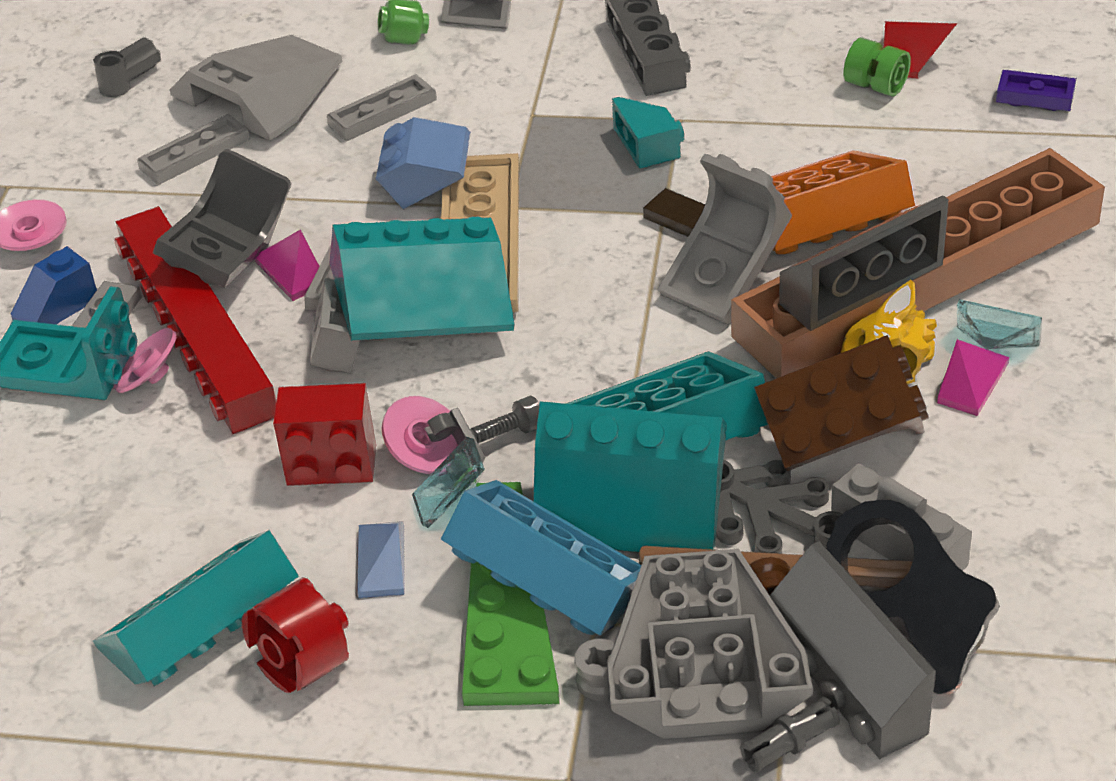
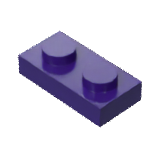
(1036, 90)

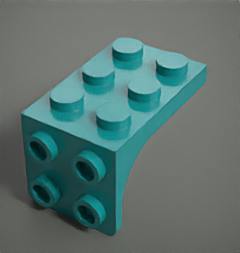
(70, 357)

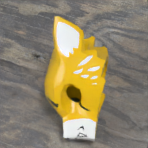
(902, 324)

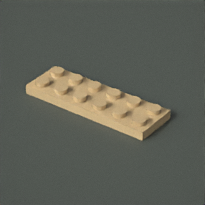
(491, 191)

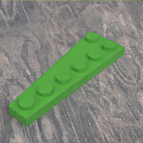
(506, 644)

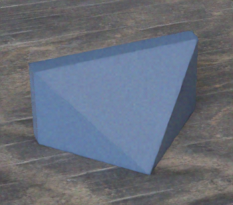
(381, 559)

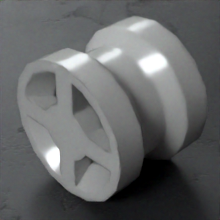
(590, 676)

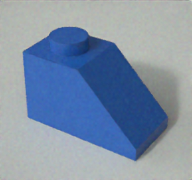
(55, 288)

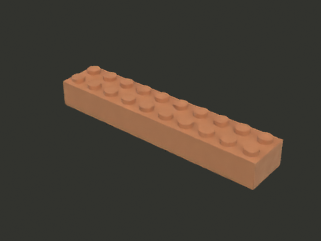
(986, 233)

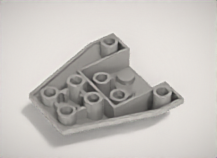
(267, 79)
(704, 650)

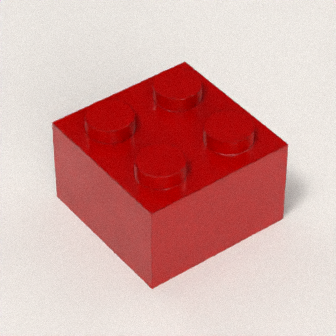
(325, 434)

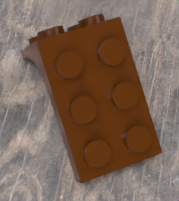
(842, 402)

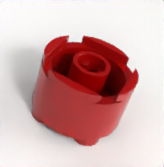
(296, 635)

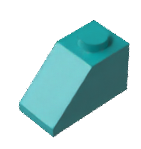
(647, 131)

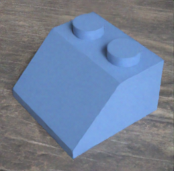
(421, 159)

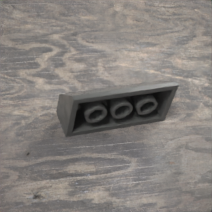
(865, 265)
(856, 653)

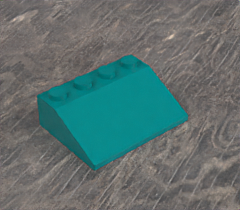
(420, 278)
(693, 386)
(631, 474)

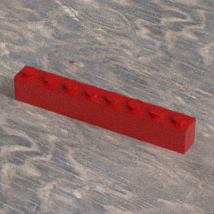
(203, 329)

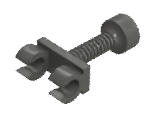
(523, 416)

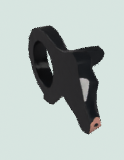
(936, 600)

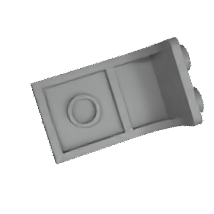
(729, 240)

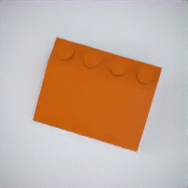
(841, 195)

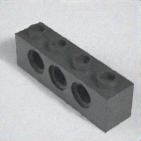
(648, 44)

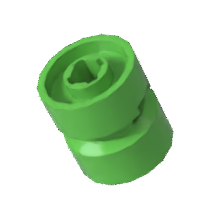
(877, 66)

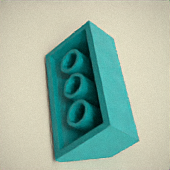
(196, 610)

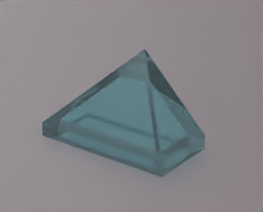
(998, 327)
(448, 482)

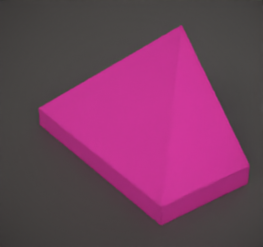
(290, 265)
(971, 377)

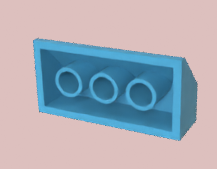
(542, 556)

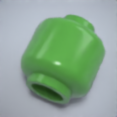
(402, 21)

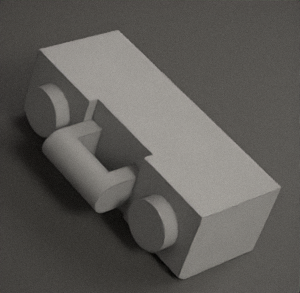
(889, 540)

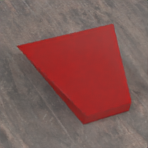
(918, 39)

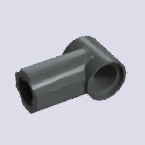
(118, 68)

